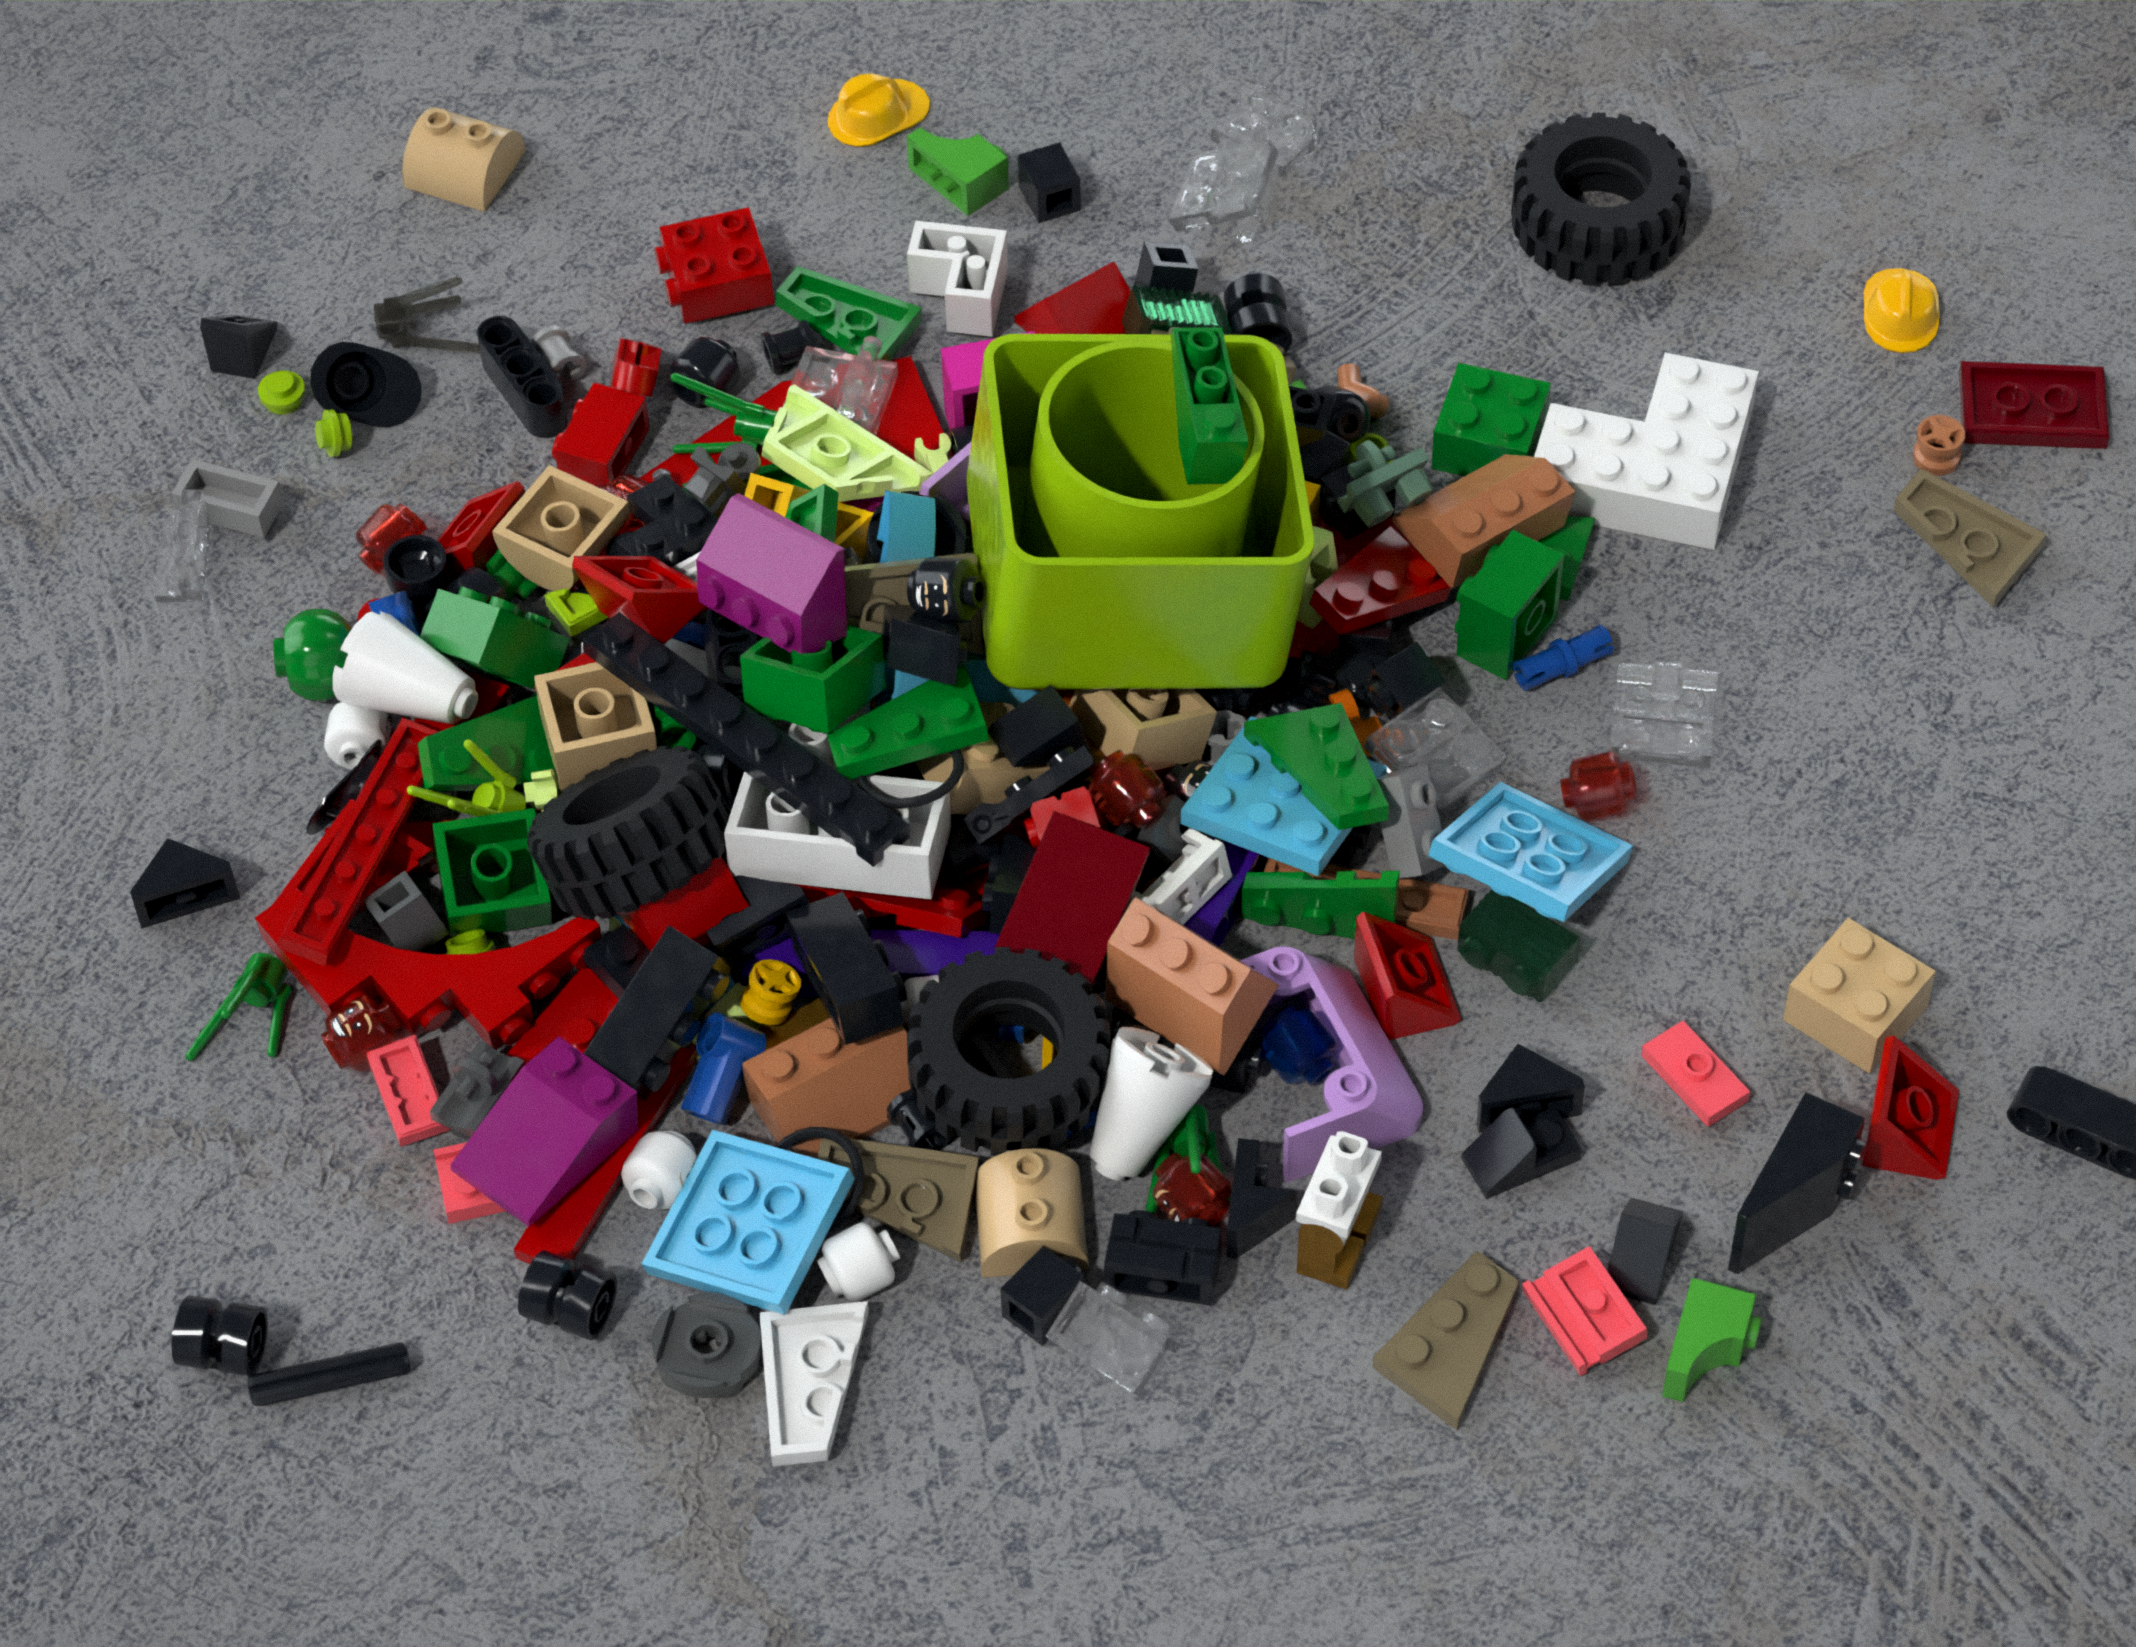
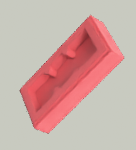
(1695, 1073)
(406, 1089)

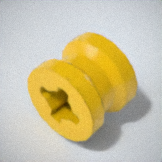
(770, 992)

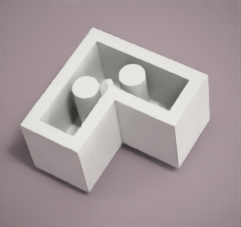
(963, 266)

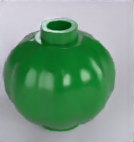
(311, 652)

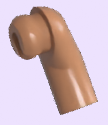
(1350, 379)

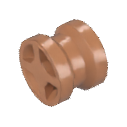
(1939, 445)

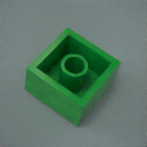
(1488, 417)
(1508, 603)
(493, 636)
(815, 687)
(490, 874)

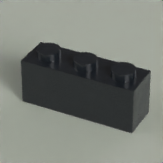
(846, 967)
(659, 1012)

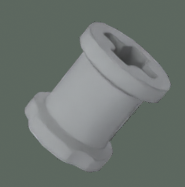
(556, 351)
(1222, 734)

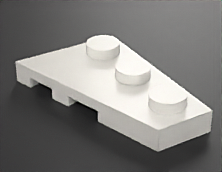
(808, 1375)

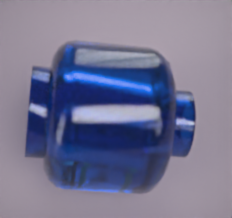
(1299, 1046)

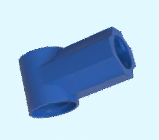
(719, 1073)

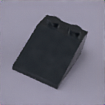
(1801, 1180)

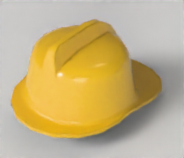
(876, 108)
(1901, 310)

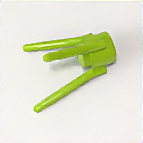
(488, 797)

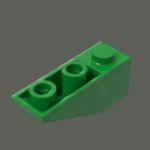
(1207, 406)

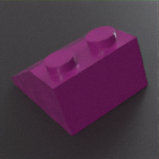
(548, 1132)

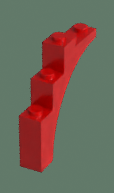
(424, 988)

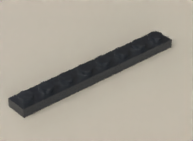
(746, 738)

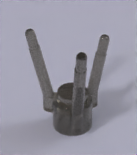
(398, 316)

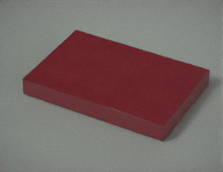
(2033, 404)
(1074, 895)

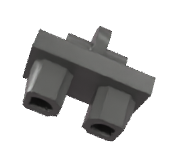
(715, 483)
(474, 1089)

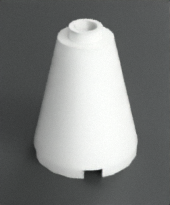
(401, 674)
(1143, 1100)

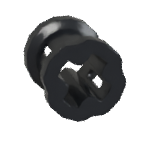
(787, 345)
(920, 1131)

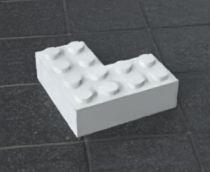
(1663, 473)
(781, 845)

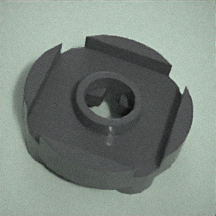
(714, 1373)

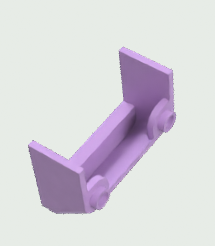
(1371, 1089)

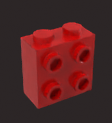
(714, 265)

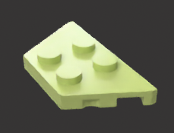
(832, 450)

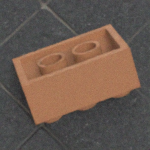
(1481, 509)
(1183, 985)
(827, 1083)

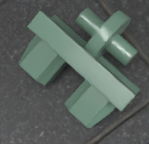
(1368, 492)

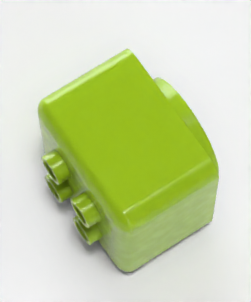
(1098, 544)

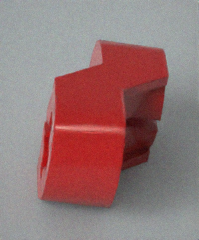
(635, 367)

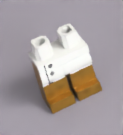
(1338, 1210)

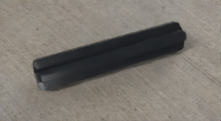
(328, 1374)

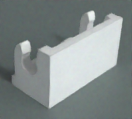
(1190, 878)

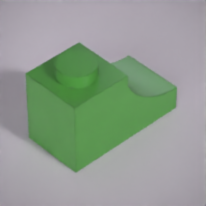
(961, 170)
(1710, 1334)

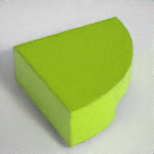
(573, 610)

